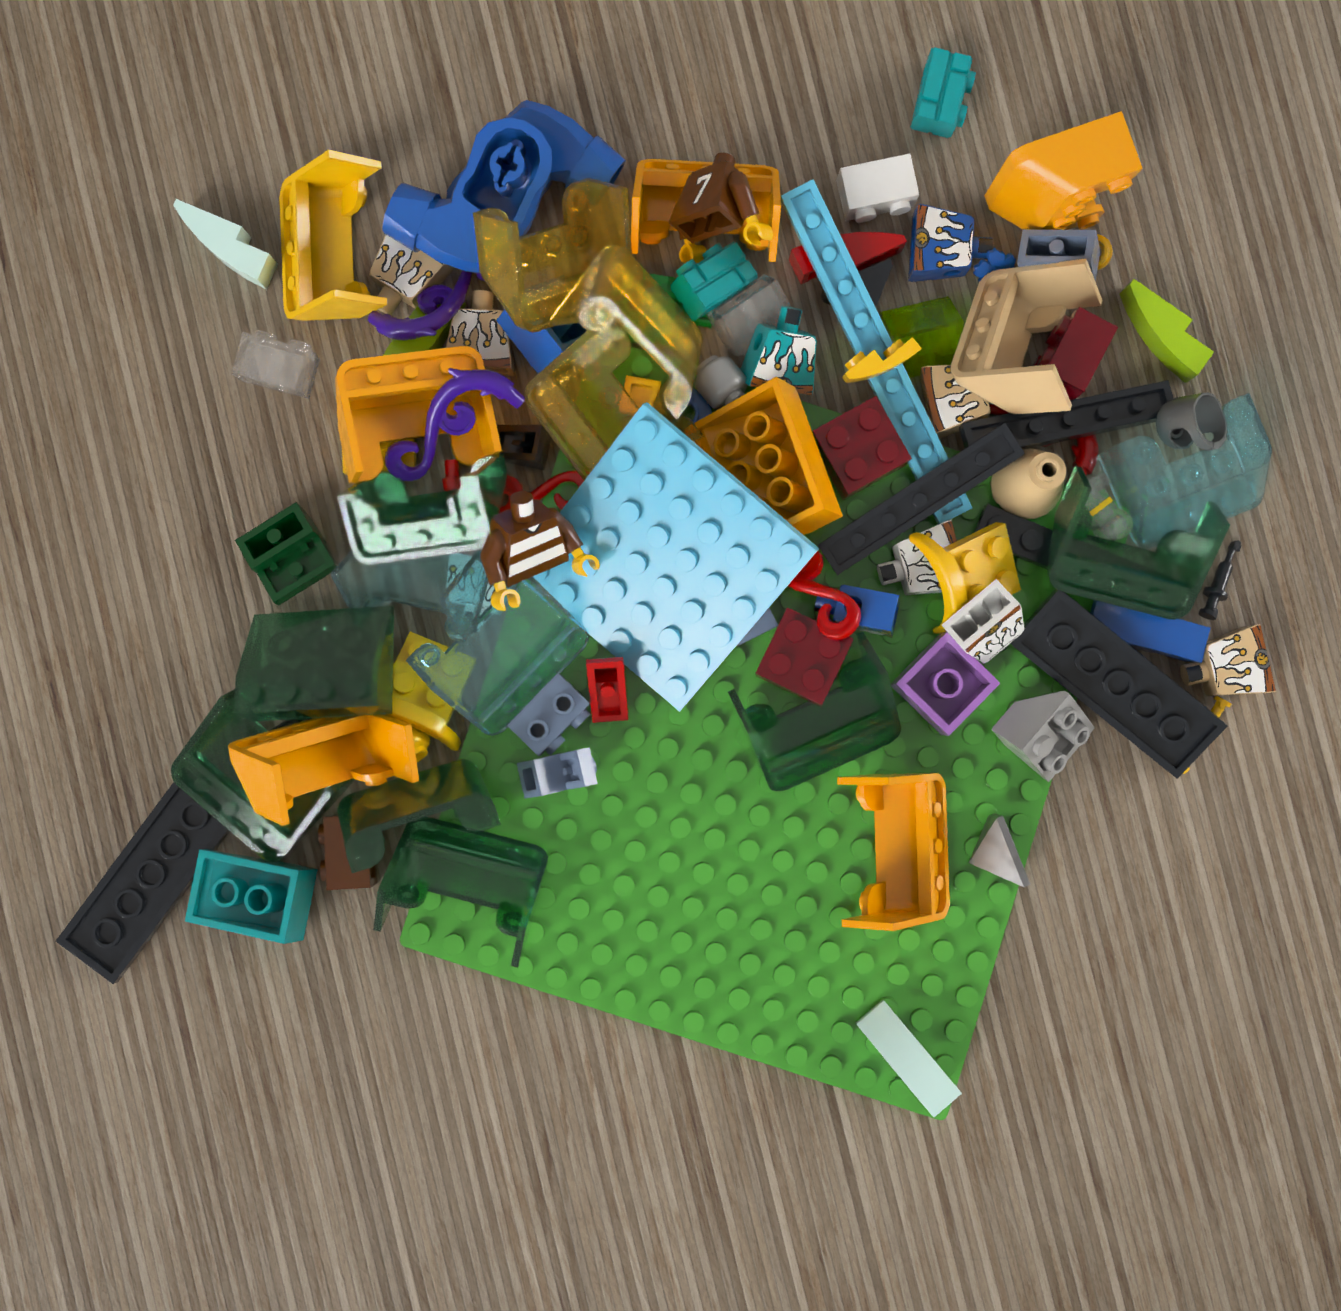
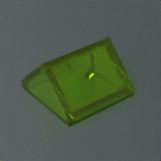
(933, 326)

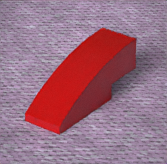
(864, 248)

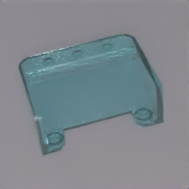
(441, 583)
(504, 658)

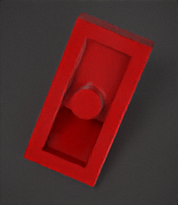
(607, 689)

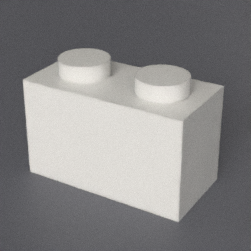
(877, 188)

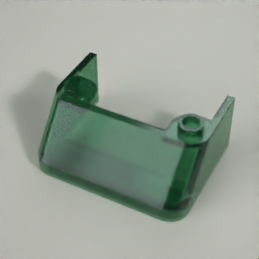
(1126, 575)
(817, 738)
(467, 867)

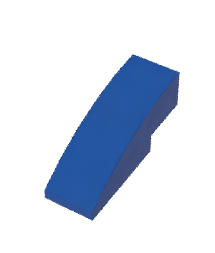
(1153, 633)

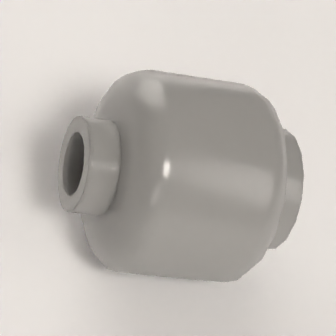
(720, 381)

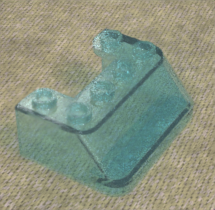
(1176, 493)

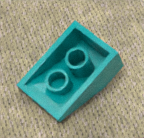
(251, 896)

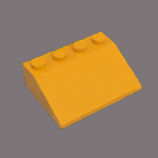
(773, 453)

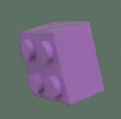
(944, 684)

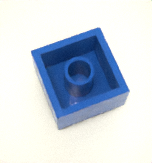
(542, 346)

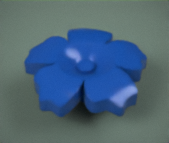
(996, 261)

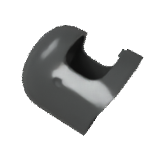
(1188, 417)

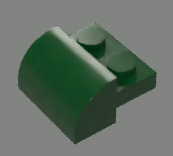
(287, 553)

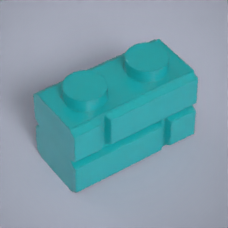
(942, 92)
(713, 280)

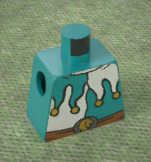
(782, 353)

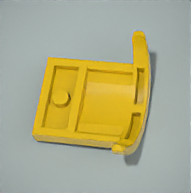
(970, 565)
(416, 702)

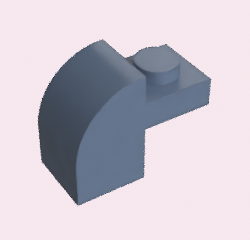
(557, 773)

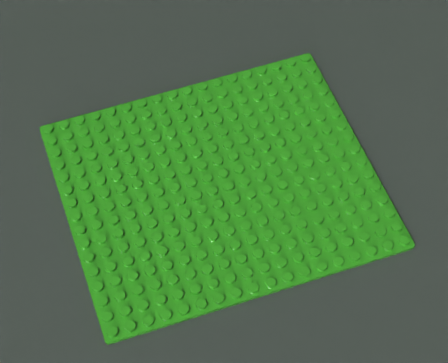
(722, 903)

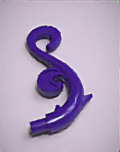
(427, 301)
(437, 417)

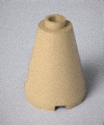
(1030, 484)

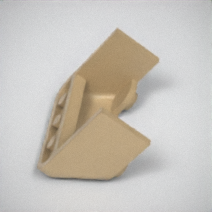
(999, 328)

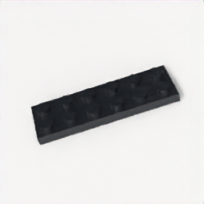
(1118, 683)
(142, 885)

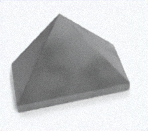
(998, 853)

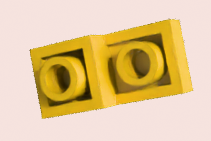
(866, 367)

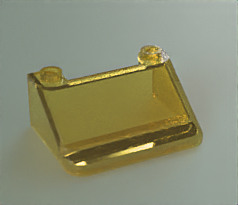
(624, 291)

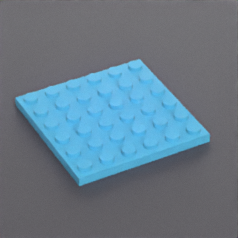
(679, 553)

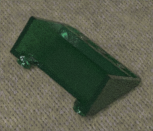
(210, 779)

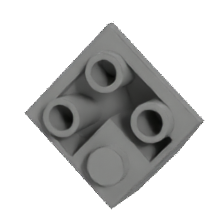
(1044, 731)

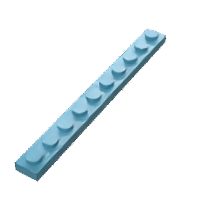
(866, 332)

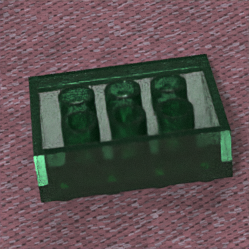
(317, 665)

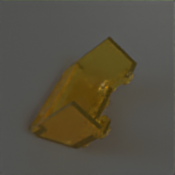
(541, 268)
(584, 401)

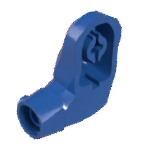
(574, 151)
(503, 172)

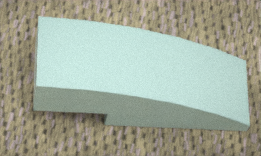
(229, 244)
(908, 1058)

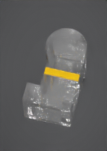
(1107, 519)

